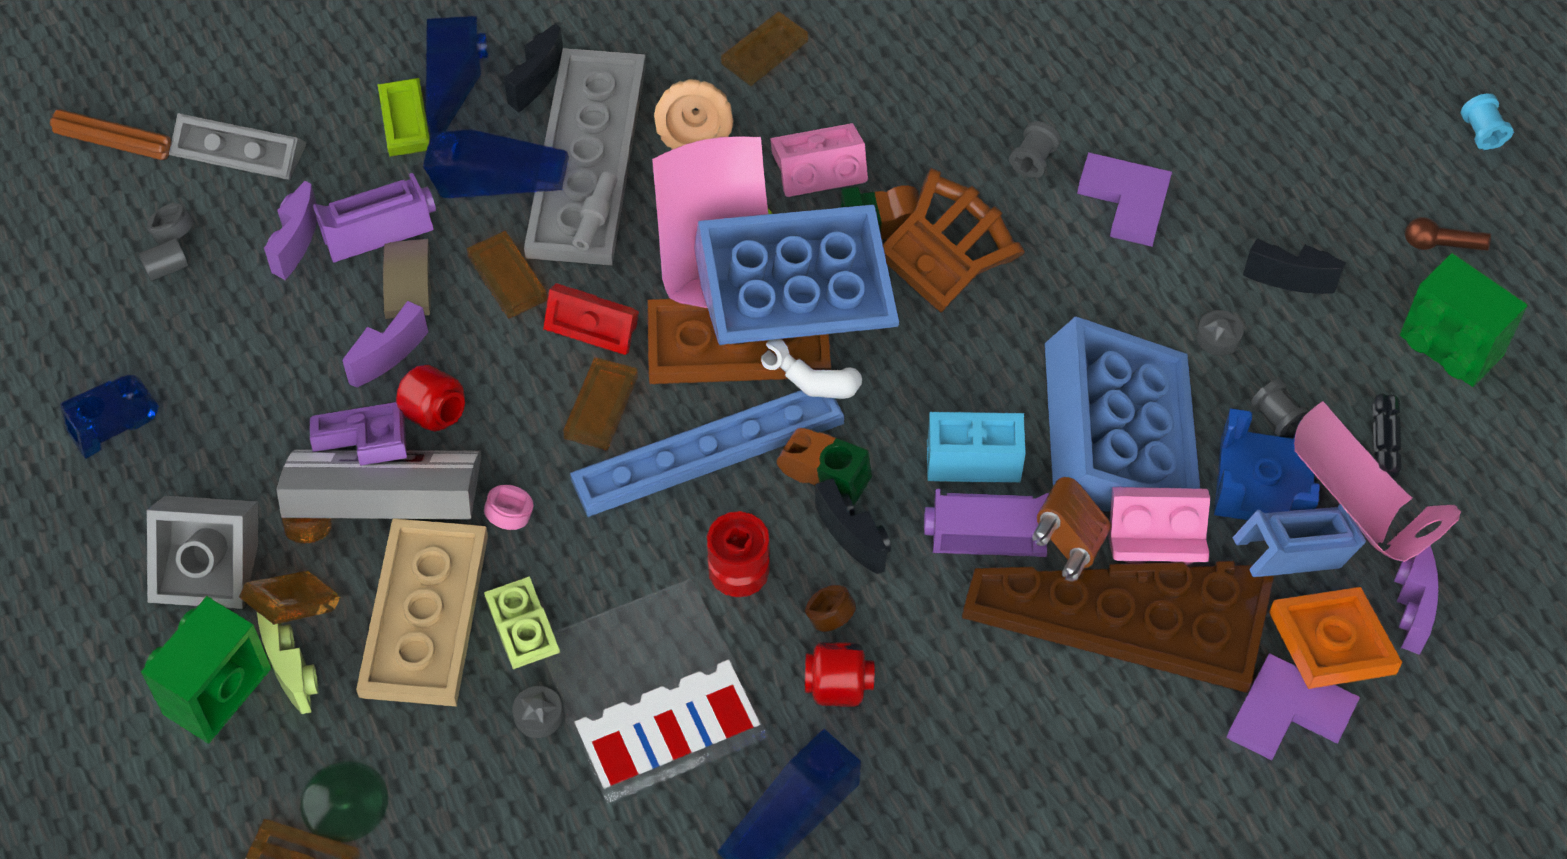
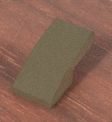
(406, 276)

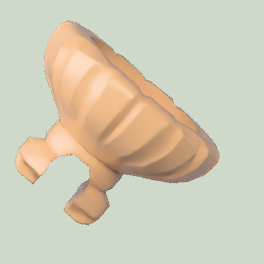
(681, 124)

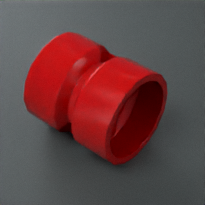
(738, 554)

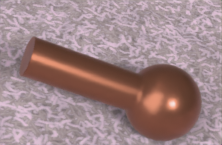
(1425, 234)

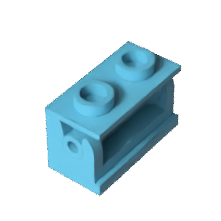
(975, 447)

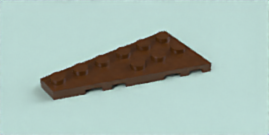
(1149, 614)

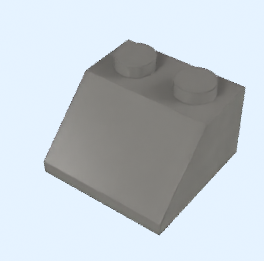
(200, 550)

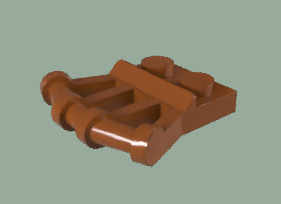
(930, 259)

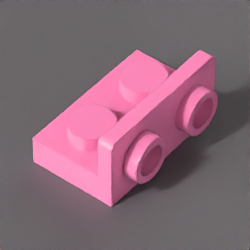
(820, 159)
(1159, 525)

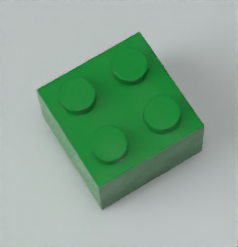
(1462, 320)
(206, 669)

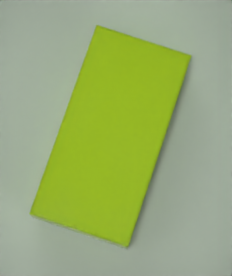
(404, 117)

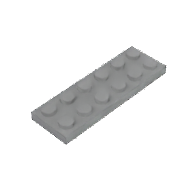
(596, 125)

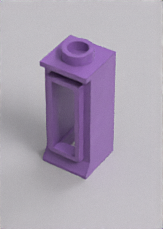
(375, 218)
(984, 524)

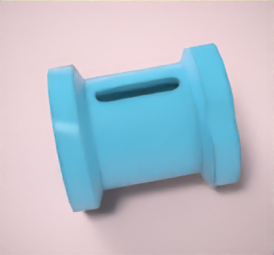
(1486, 121)

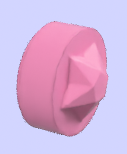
(508, 507)

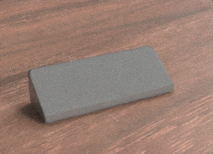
(236, 146)

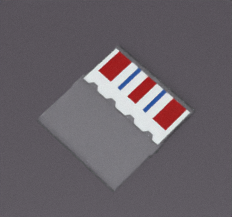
(651, 691)

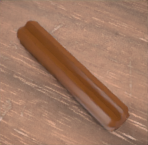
(110, 134)

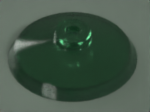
(344, 801)

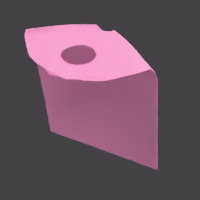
(698, 184)
(1362, 487)

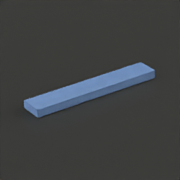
(701, 450)

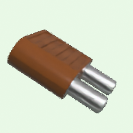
(1073, 525)

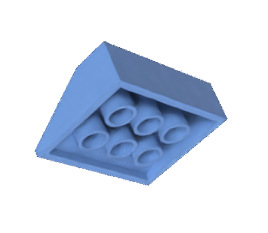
(794, 274)
(1118, 411)

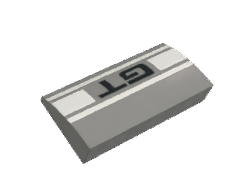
(416, 487)

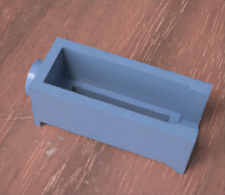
(1325, 543)

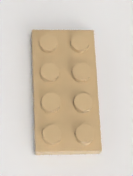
(423, 612)

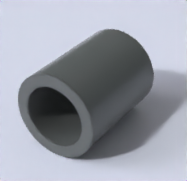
(163, 259)

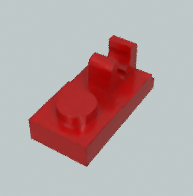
(590, 318)

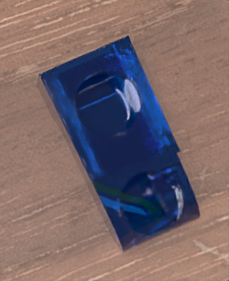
(107, 412)

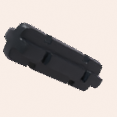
(1387, 433)

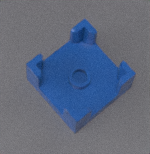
(1260, 472)

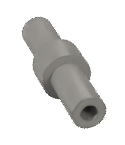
(594, 211)

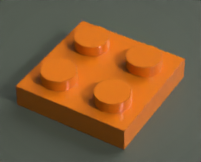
(1335, 637)

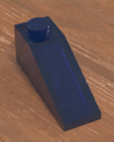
(452, 66)
(489, 164)
(796, 801)

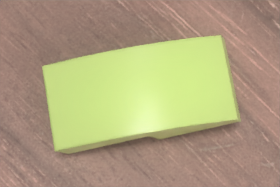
(521, 622)
(288, 663)

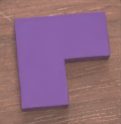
(1134, 187)
(374, 429)
(1283, 698)

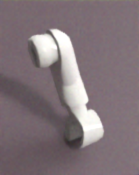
(814, 383)

